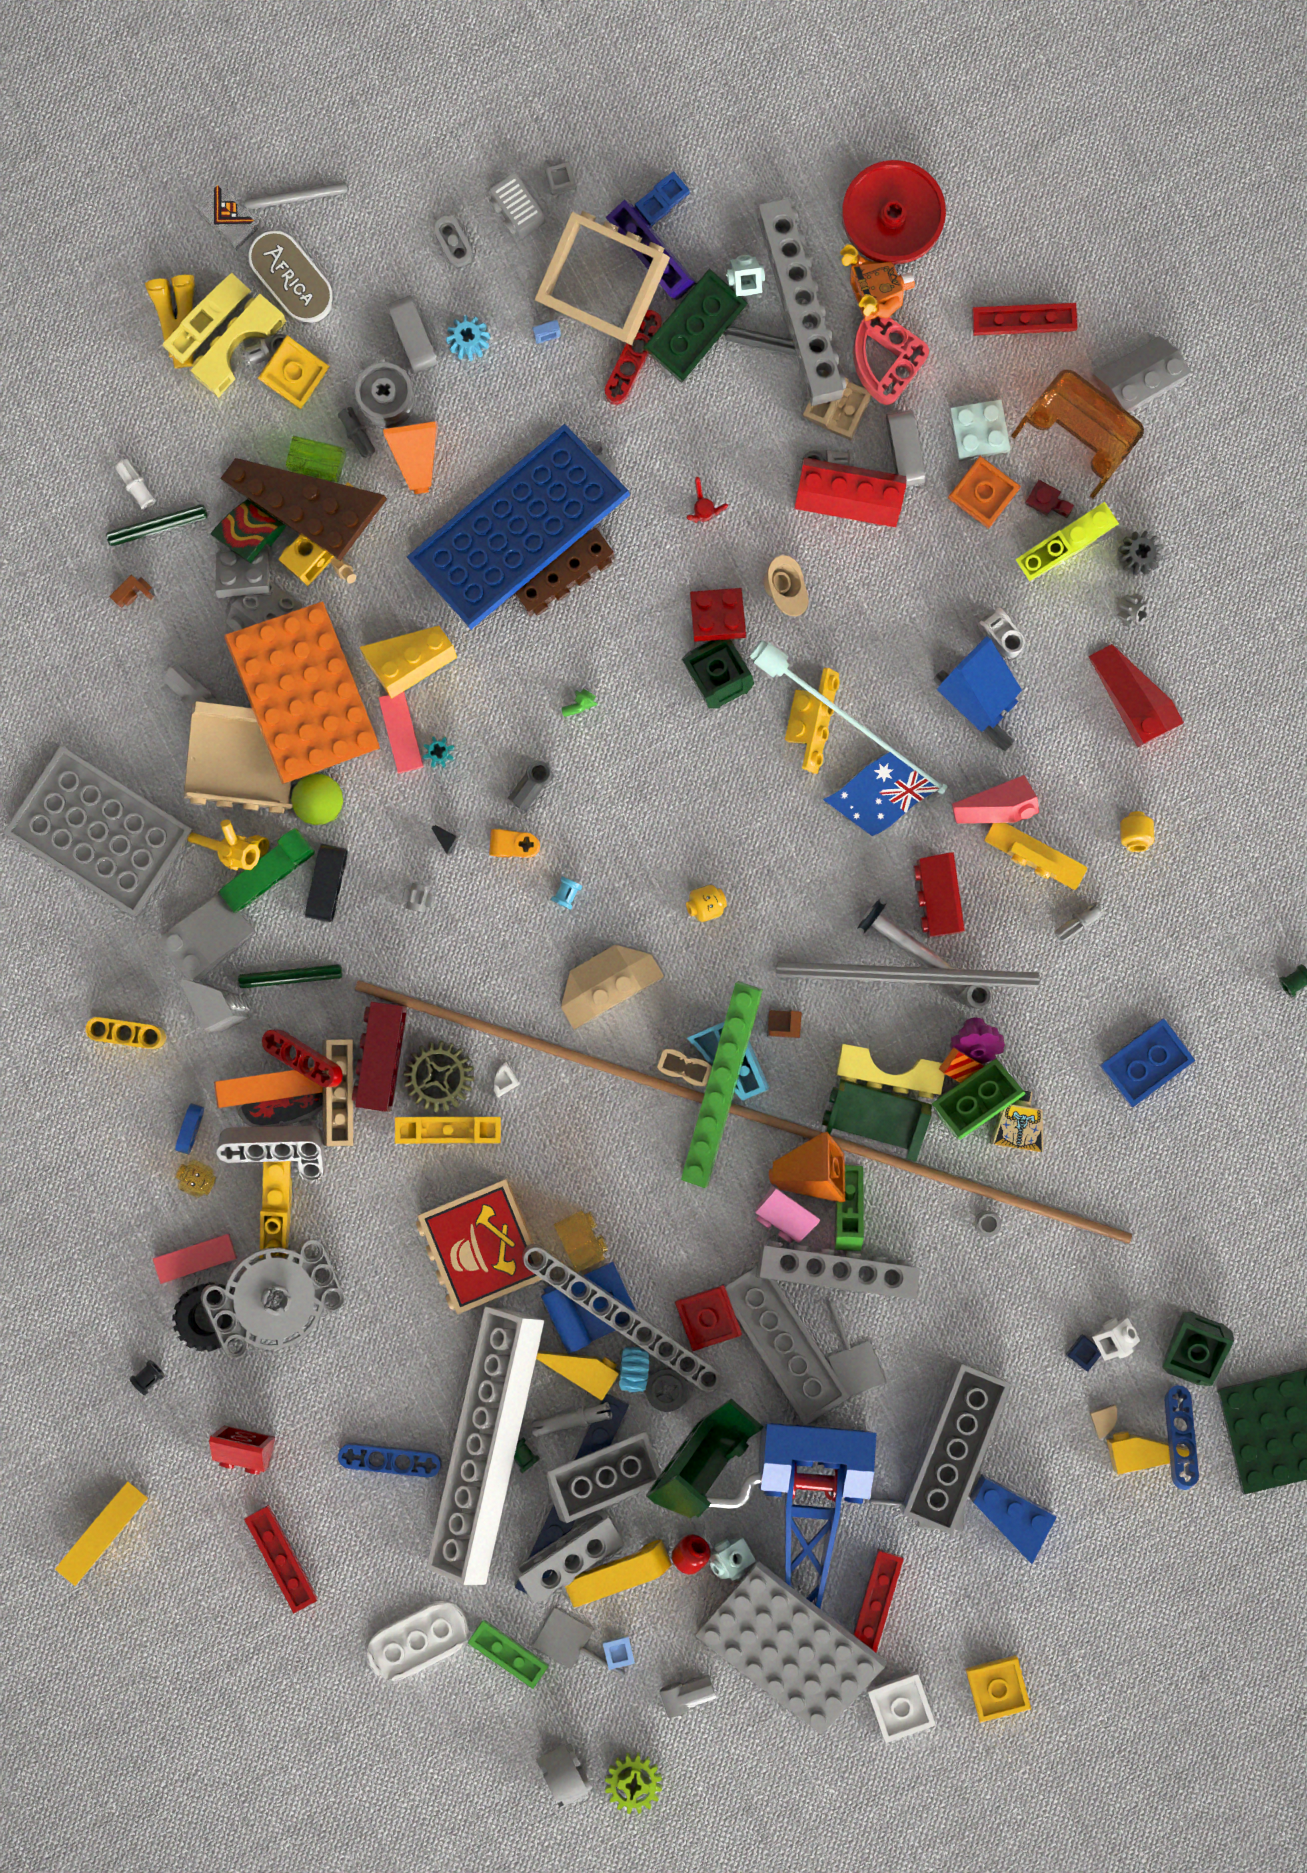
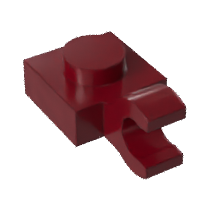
(1045, 498)

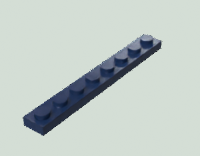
(597, 1437)

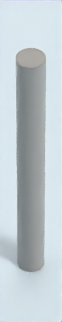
(295, 196)

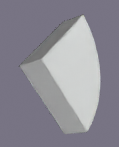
(504, 1080)

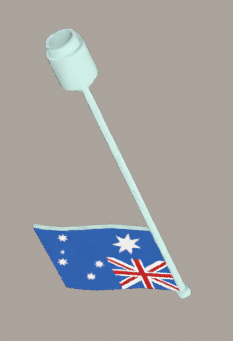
(881, 789)

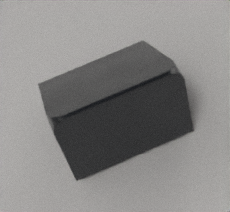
(445, 838)

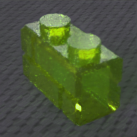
(315, 459)

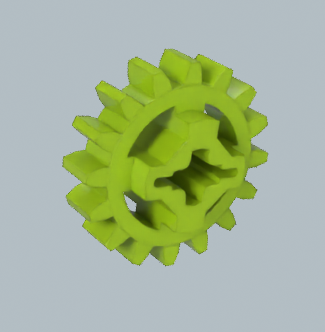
(643, 1785)

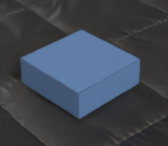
(546, 331)

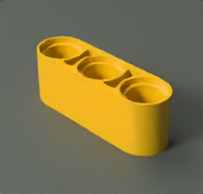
(113, 1029)

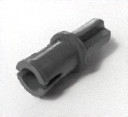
(356, 432)

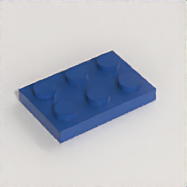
(1147, 1062)

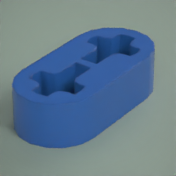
(189, 1128)

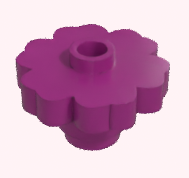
(978, 1040)

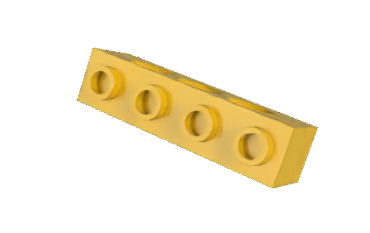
(305, 567)

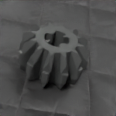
(1143, 543)

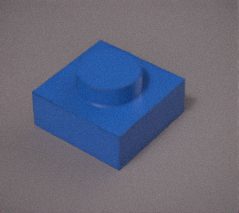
(672, 189)
(652, 207)

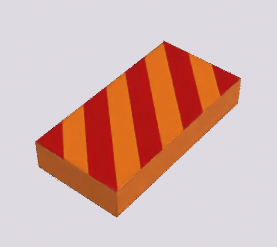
(959, 1065)

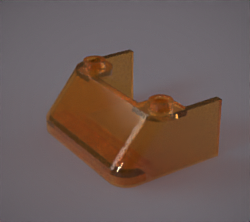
(1089, 418)

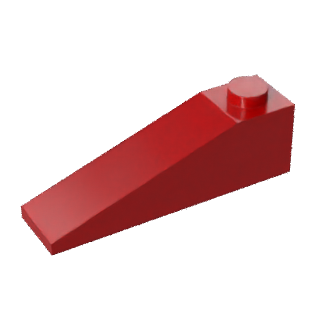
(1137, 699)

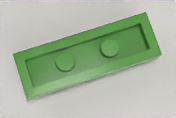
(508, 1654)

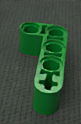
(271, 868)

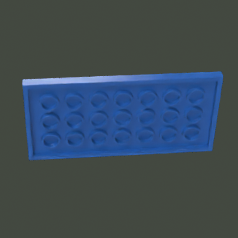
(518, 526)

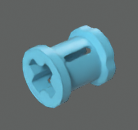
(566, 893)

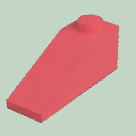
(999, 804)

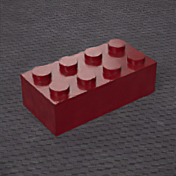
(380, 1056)

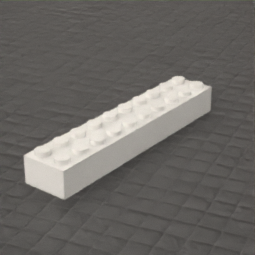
(485, 1445)

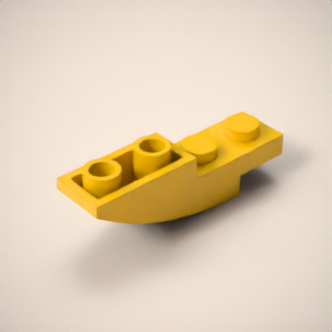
(276, 1206)

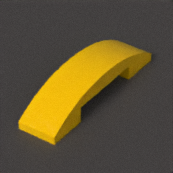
(447, 1130)

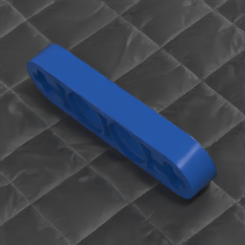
(1184, 1437)
(389, 1464)

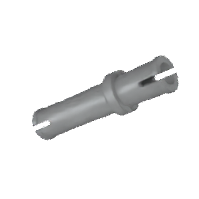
(582, 1417)

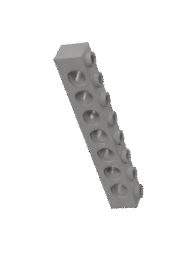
(819, 388)

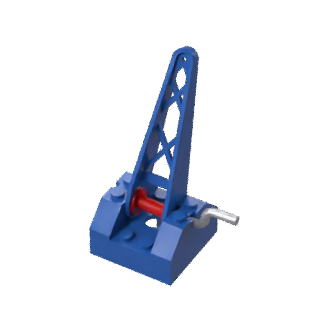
(788, 1446)

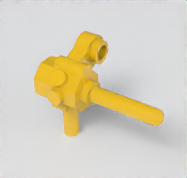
(234, 849)

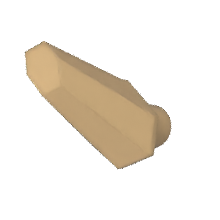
(343, 570)

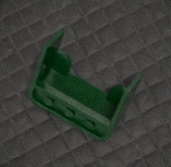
(702, 1458)

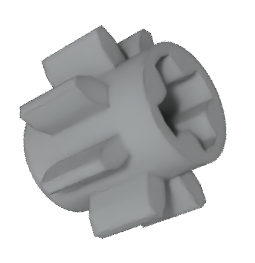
(1132, 609)
(418, 898)

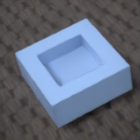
(618, 1652)

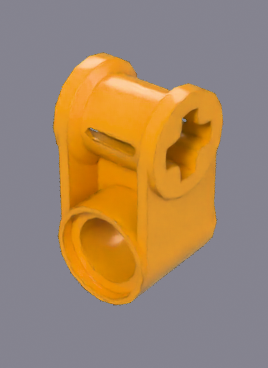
(508, 844)

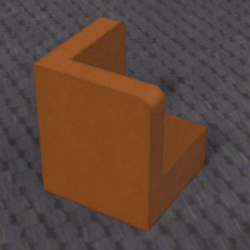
(784, 1024)

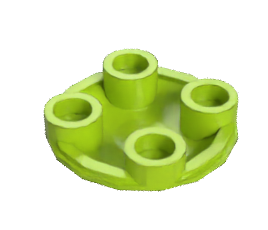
(317, 799)

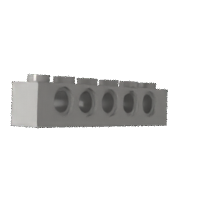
(904, 1286)

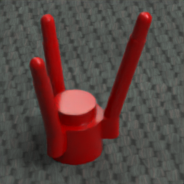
(704, 508)

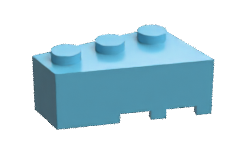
(751, 1077)

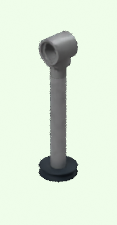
(920, 952)

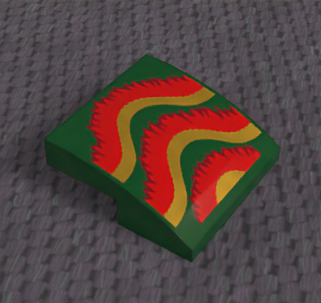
(248, 530)

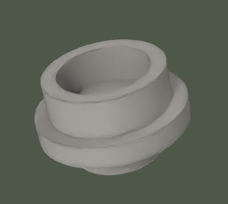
(987, 1223)

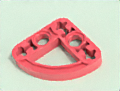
(903, 350)

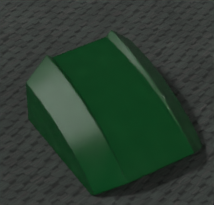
(718, 672)
(1197, 1349)

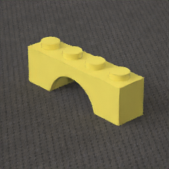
(258, 320)
(857, 1064)

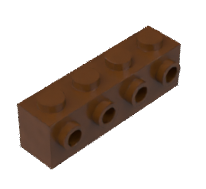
(566, 571)

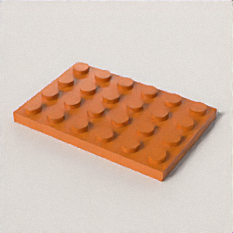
(302, 692)

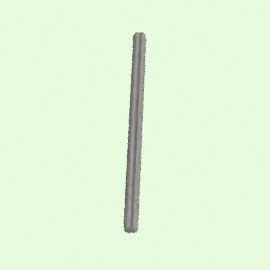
(908, 974)

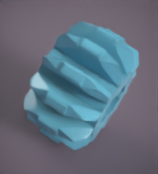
(463, 329)
(634, 1369)

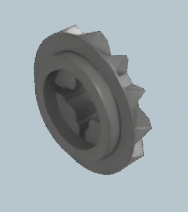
(662, 1402)

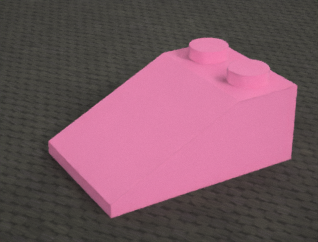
(785, 1215)

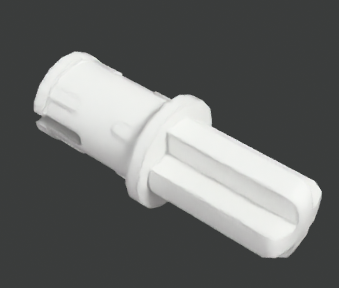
(135, 484)

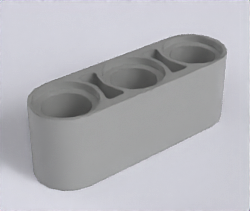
(412, 334)
(905, 446)

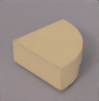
(1104, 1420)

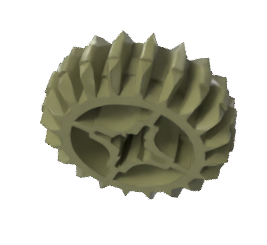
(427, 1057)

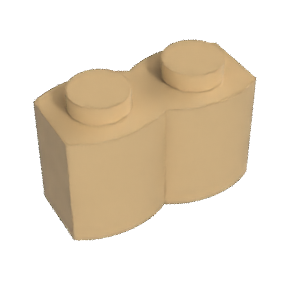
(677, 1064)

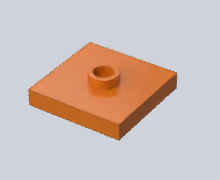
(984, 492)

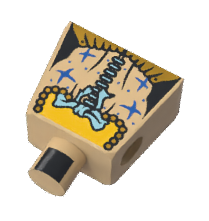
(1019, 1126)

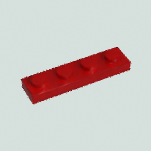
(1024, 319)
(281, 1559)
(878, 1598)

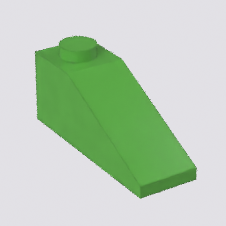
(850, 1214)

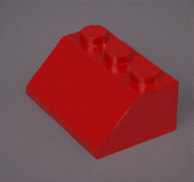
(939, 895)

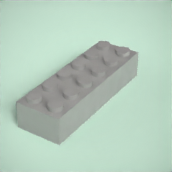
(955, 1448)

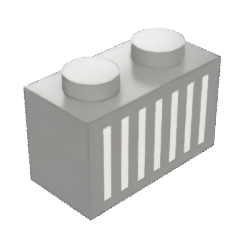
(517, 206)

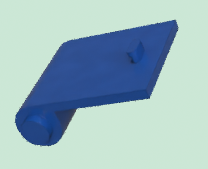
(576, 1324)

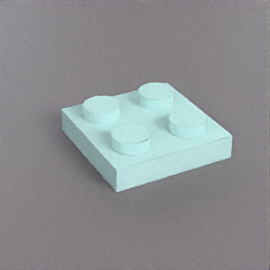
(979, 430)

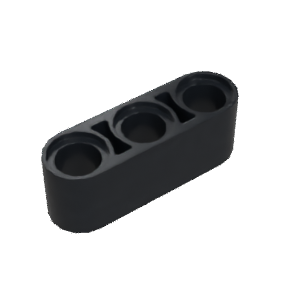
(326, 883)

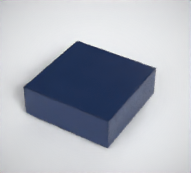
(1084, 1353)

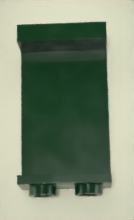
(878, 1116)

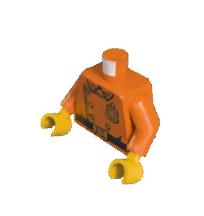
(875, 284)

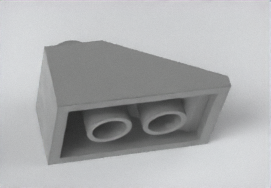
(205, 938)

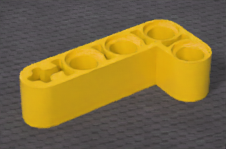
(619, 1575)

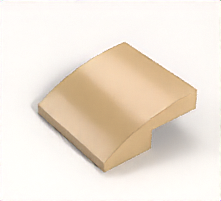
(843, 414)

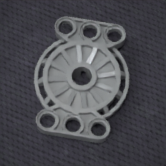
(252, 1288)

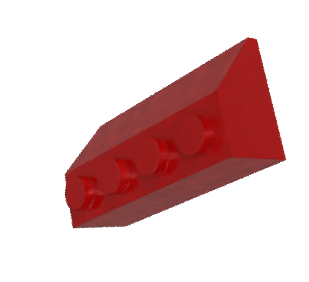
(850, 492)

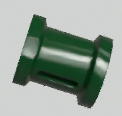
(1294, 981)
(524, 1456)

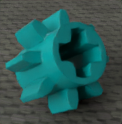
(446, 754)

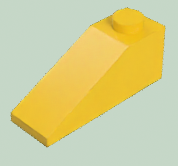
(586, 1371)
(1136, 1452)

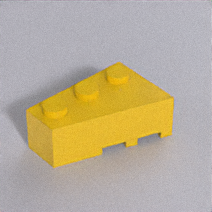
(408, 658)

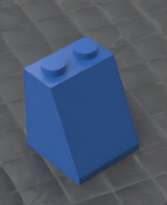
(981, 686)

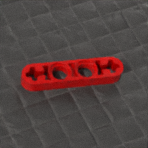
(633, 357)
(300, 1062)

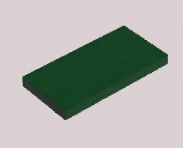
(695, 325)

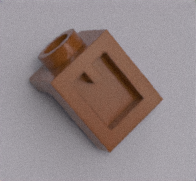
(126, 592)

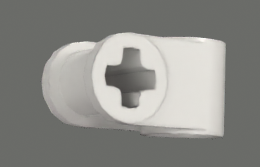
(1002, 631)

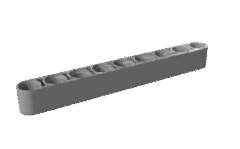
(630, 1327)

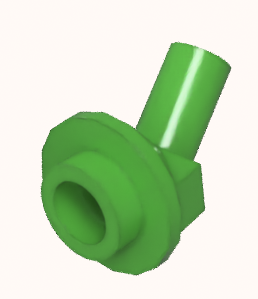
(584, 701)

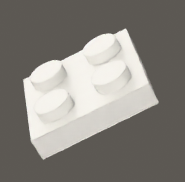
(901, 1707)

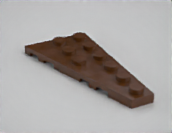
(315, 508)

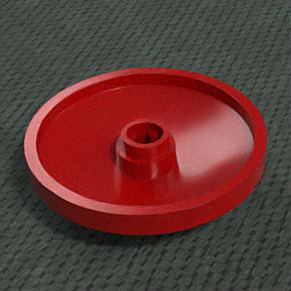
(893, 212)

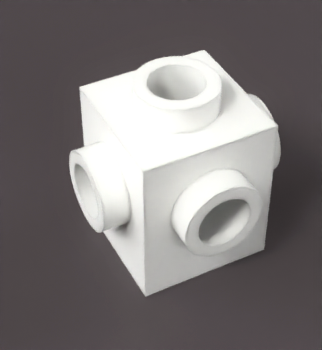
(1116, 1338)

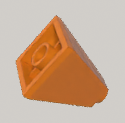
(415, 453)
(812, 1169)

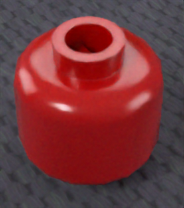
(691, 1554)

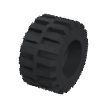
(186, 1323)

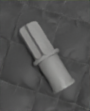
(1079, 922)

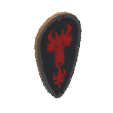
(280, 1111)

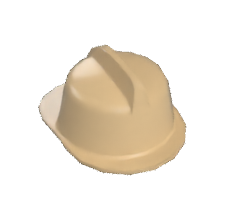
(786, 585)

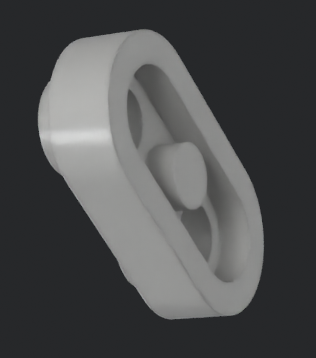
(454, 242)

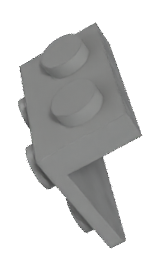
(261, 607)

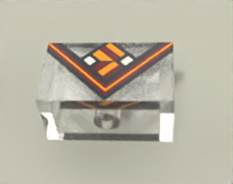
(227, 217)

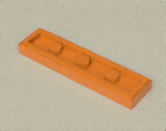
(263, 1088)

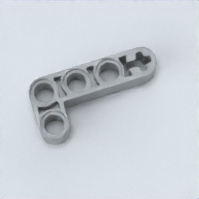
(275, 1144)

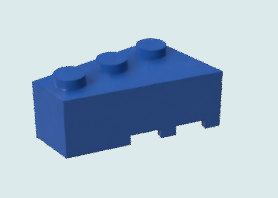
(1016, 1516)

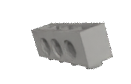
(554, 1556)

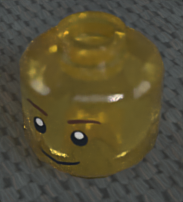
(195, 1178)

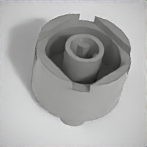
(562, 1775)

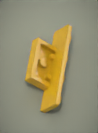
(811, 719)
(1036, 854)

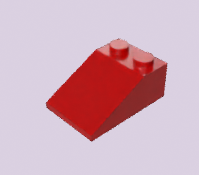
(241, 1448)

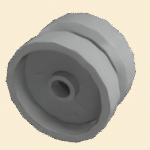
(382, 409)

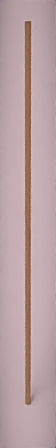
(743, 1111)

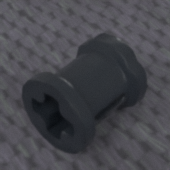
(147, 1377)

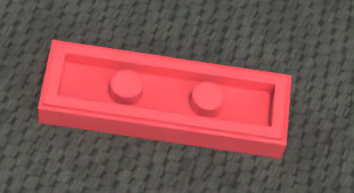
(401, 733)
(194, 1258)

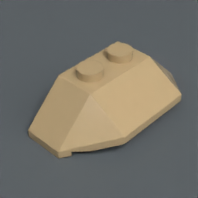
(607, 982)

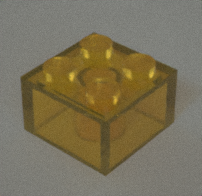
(581, 1240)

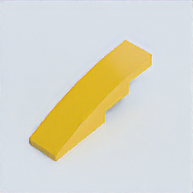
(101, 1533)

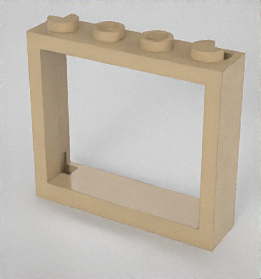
(644, 295)

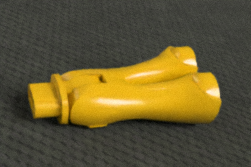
(160, 294)

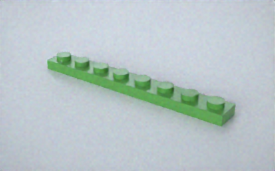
(721, 1084)

